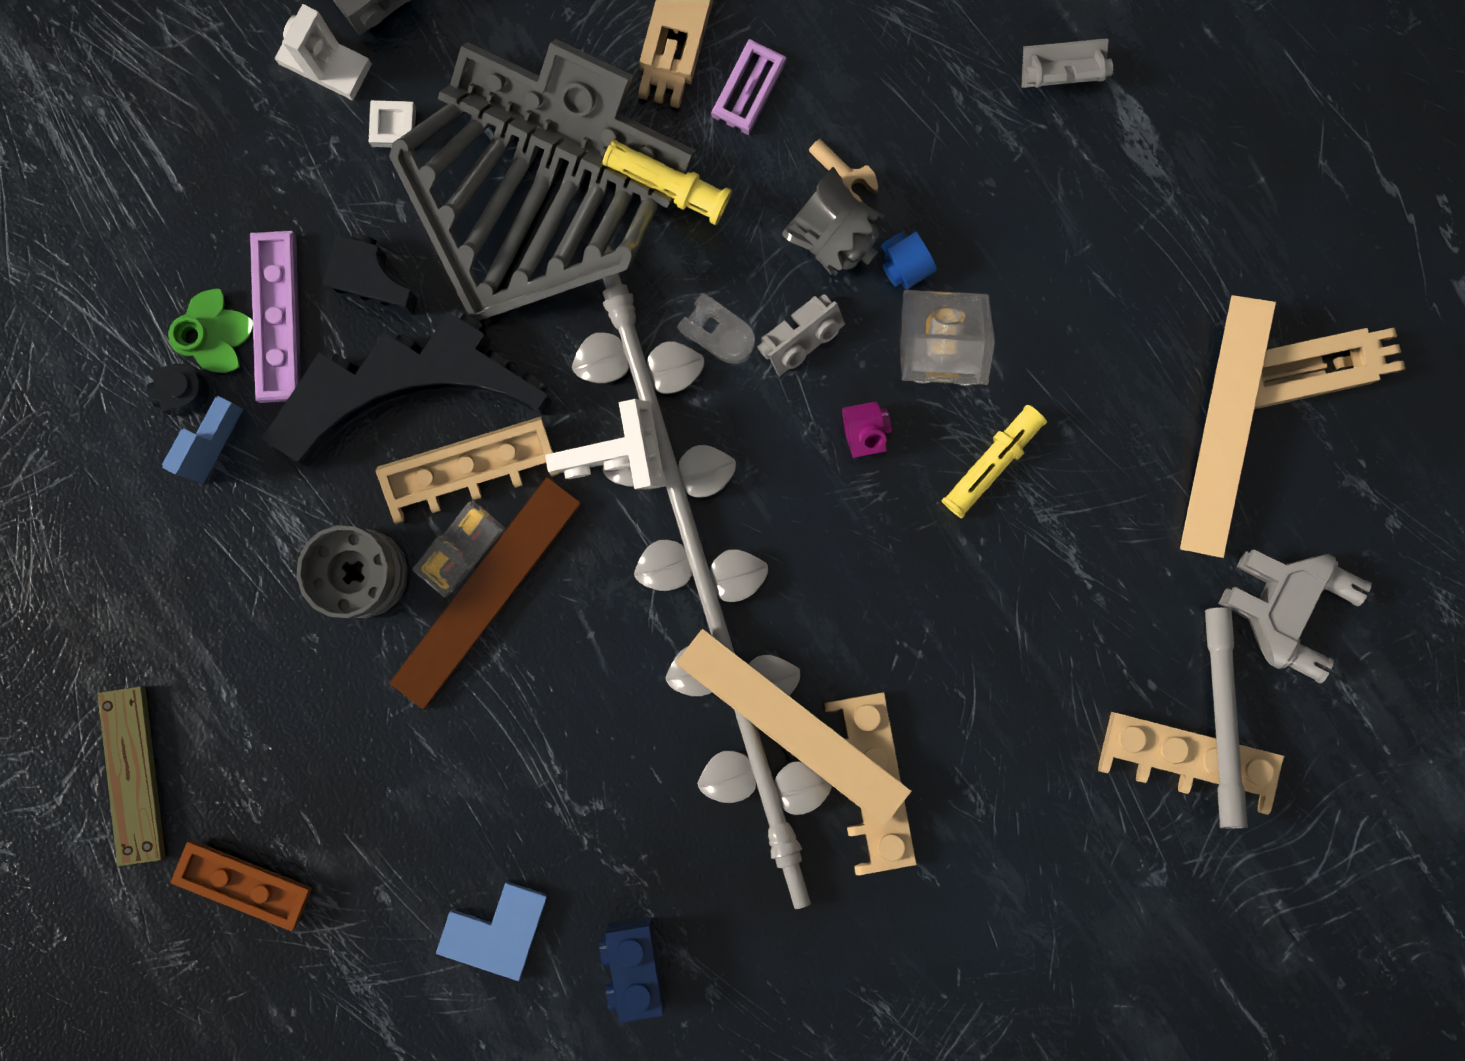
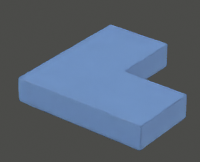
(196, 453)
(499, 944)

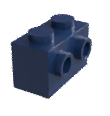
(634, 971)

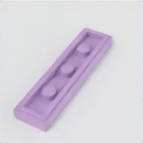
(275, 315)

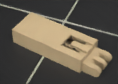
(664, 70)
(1299, 371)

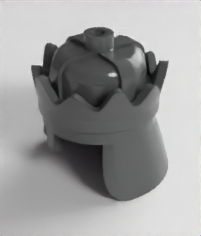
(835, 226)

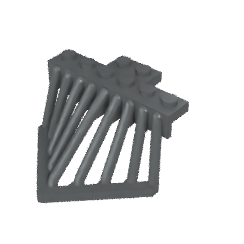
(571, 116)

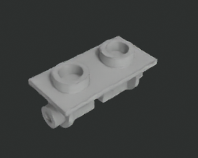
(1066, 63)
(818, 323)

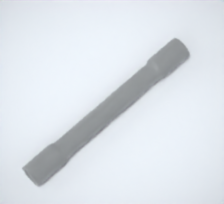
(1230, 789)

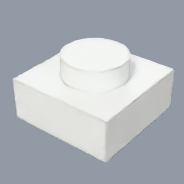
(390, 121)

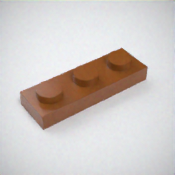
(241, 885)

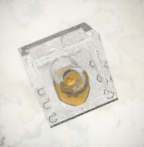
(946, 337)

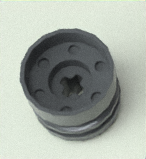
(329, 577)

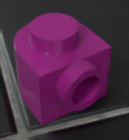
(866, 428)

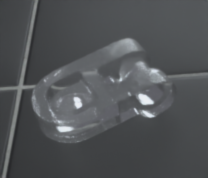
(731, 339)

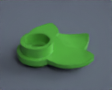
(217, 332)

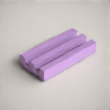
(733, 118)

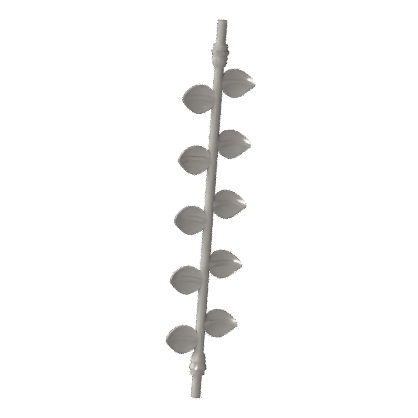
(732, 576)

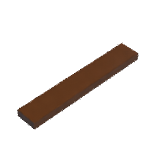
(485, 593)

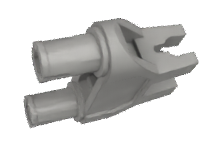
(1287, 604)

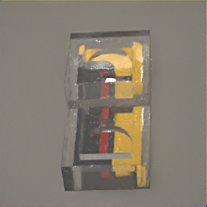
(458, 549)

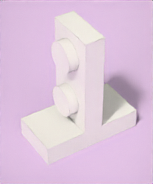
(315, 54)
(637, 449)

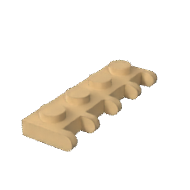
(464, 466)
(871, 734)
(1186, 755)

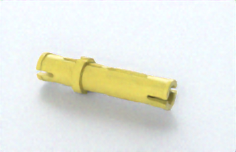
(1026, 423)

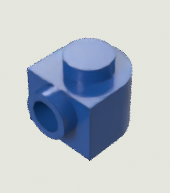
(907, 260)

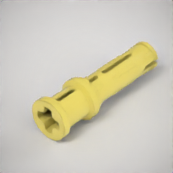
(684, 188)

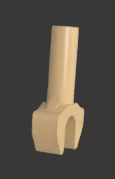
(850, 176)

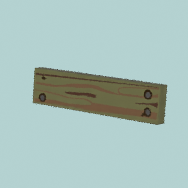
(131, 776)

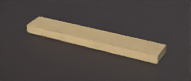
(1227, 425)
(793, 727)

